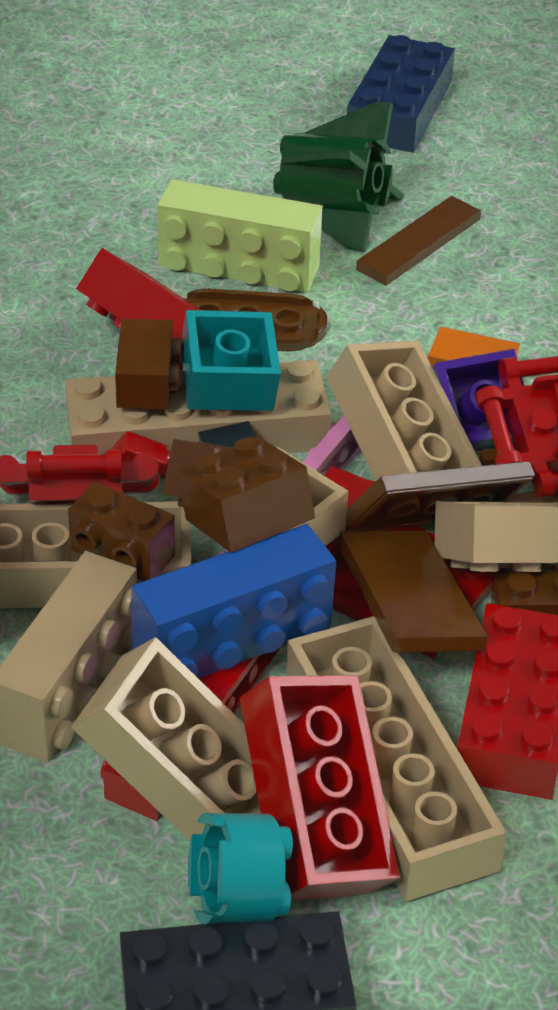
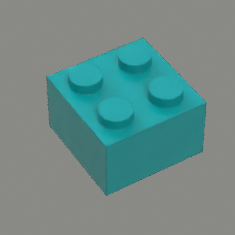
(230, 360)

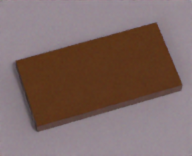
(412, 497)
(411, 592)

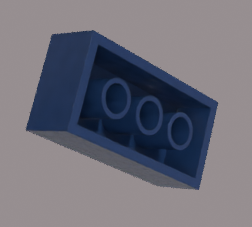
(413, 79)

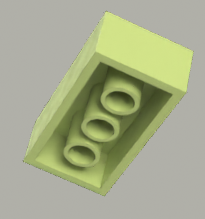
(239, 235)

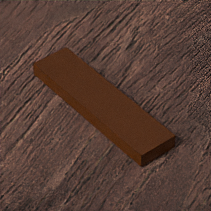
(418, 240)

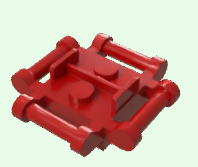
(530, 416)
(72, 470)

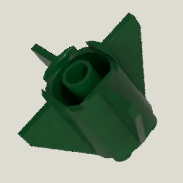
(342, 171)

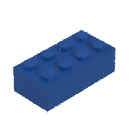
(238, 602)

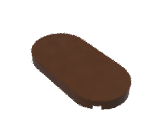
(294, 325)

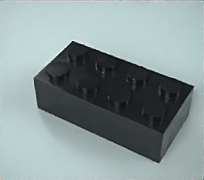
(239, 966)

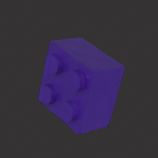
(461, 381)

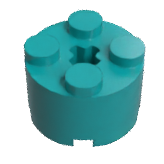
(239, 868)

